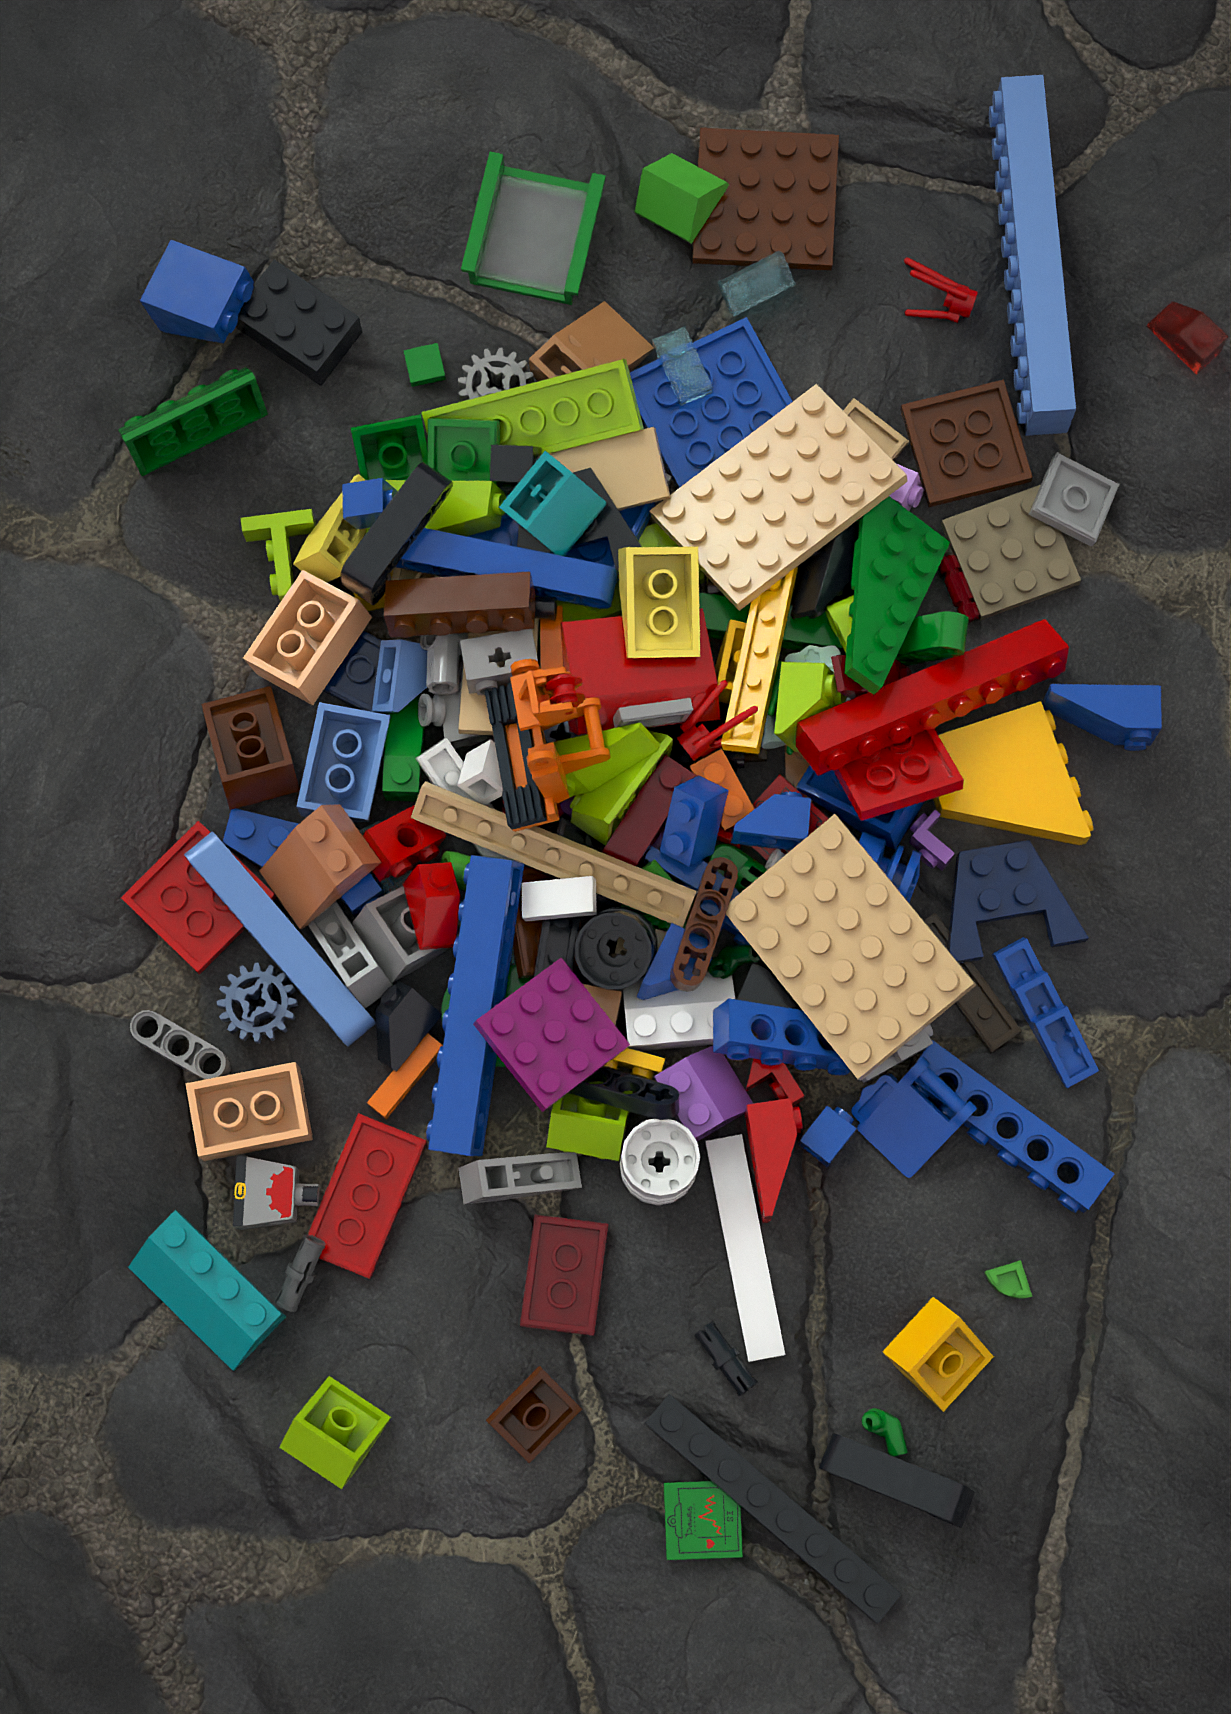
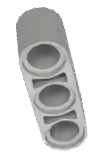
(168, 1034)

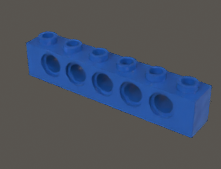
(1090, 1174)

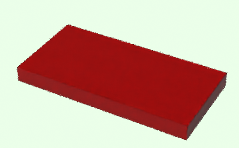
(366, 1194)

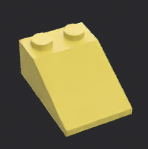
(660, 601)

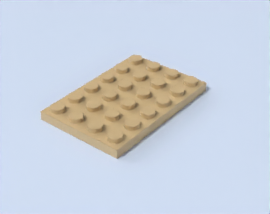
(779, 496)
(848, 947)

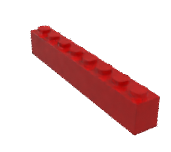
(931, 697)

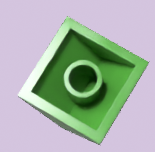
(678, 196)

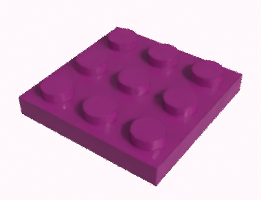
(551, 1034)

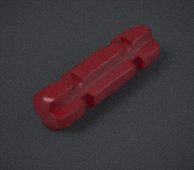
(958, 587)

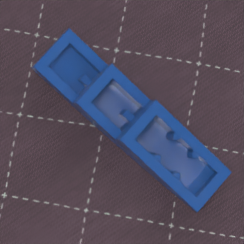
(1045, 1012)

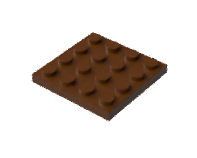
(775, 198)

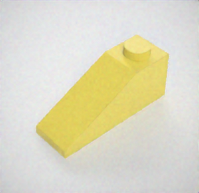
(329, 543)

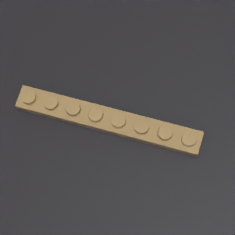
(553, 854)

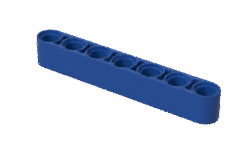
(552, 574)

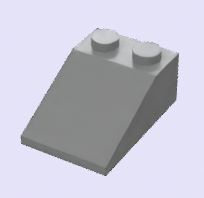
(390, 935)

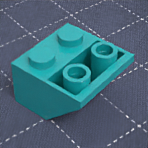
(553, 504)

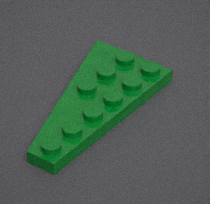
(890, 578)

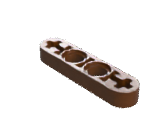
(708, 925)

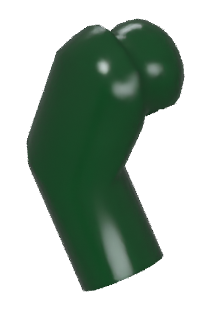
(731, 959)

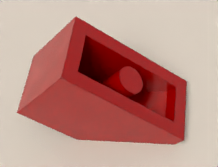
(433, 904)

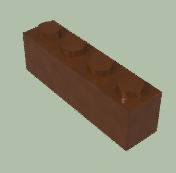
(459, 604)

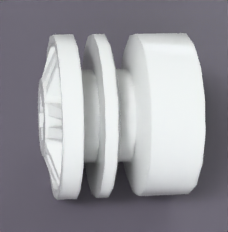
(675, 1146)

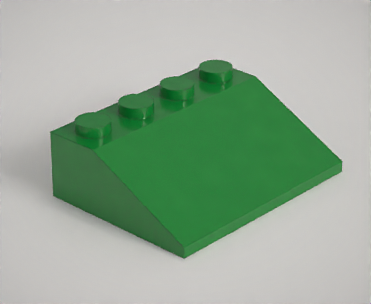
(193, 420)

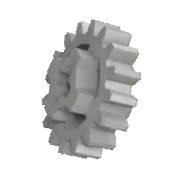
(489, 370)

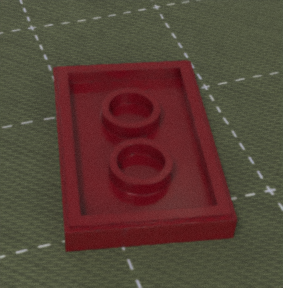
(564, 1275)

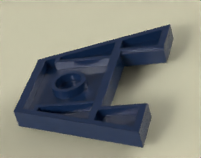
(1003, 885)

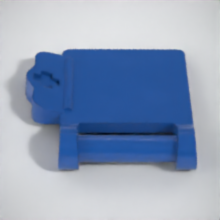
(904, 1122)

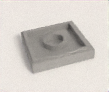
(1074, 499)

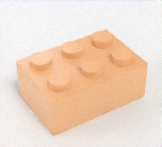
(307, 637)
(249, 1111)

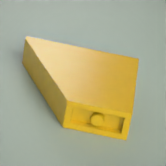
(1015, 777)

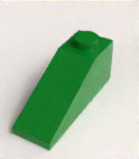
(403, 744)

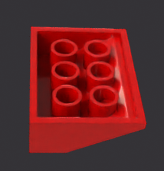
(598, 656)

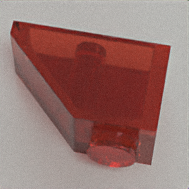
(1188, 335)

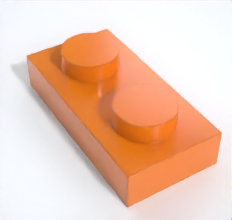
(718, 770)

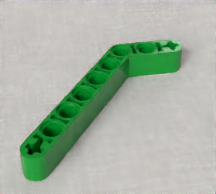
(928, 639)

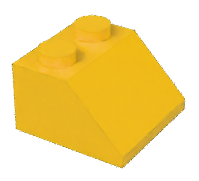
(938, 1353)

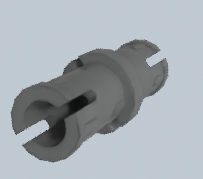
(300, 1273)

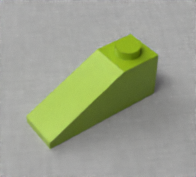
(626, 747)

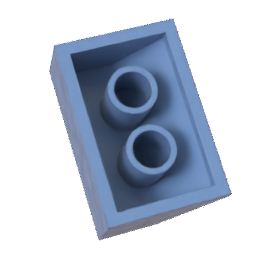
(343, 760)

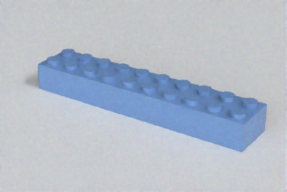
(1032, 255)

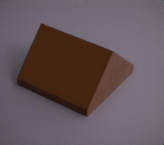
(534, 1414)

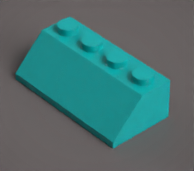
(205, 1290)

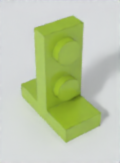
(279, 529)

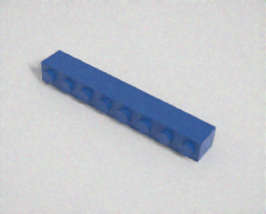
(475, 988)

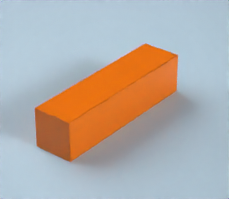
(550, 642)
(401, 1082)

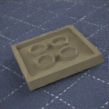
(1009, 554)

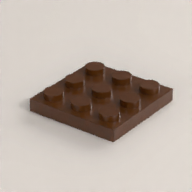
(966, 443)

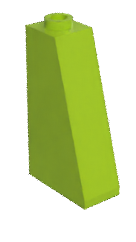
(467, 509)

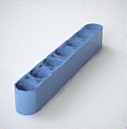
(280, 939)

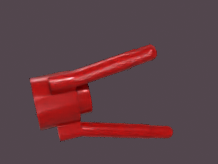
(958, 297)
(698, 740)

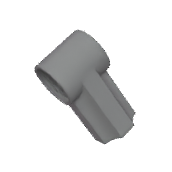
(443, 662)

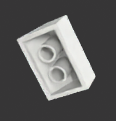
(676, 1017)

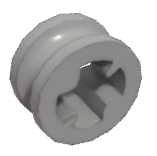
(431, 710)

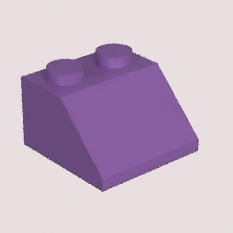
(707, 1092)

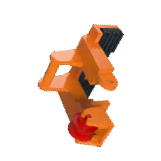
(529, 768)

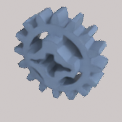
(252, 1018)

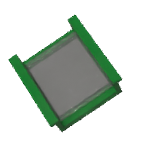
(531, 232)

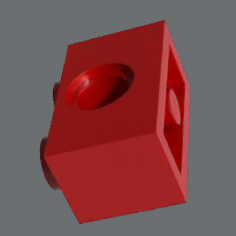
(419, 840)

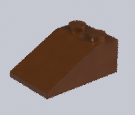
(250, 747)

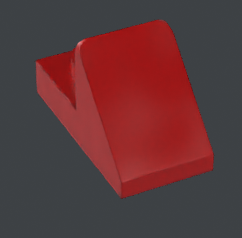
(783, 1085)

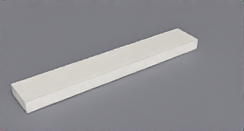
(745, 1248)

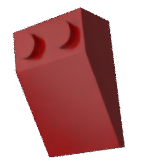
(771, 1136)

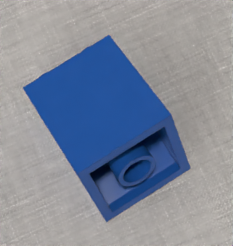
(196, 293)

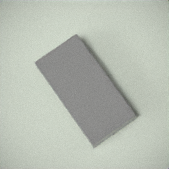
(654, 713)

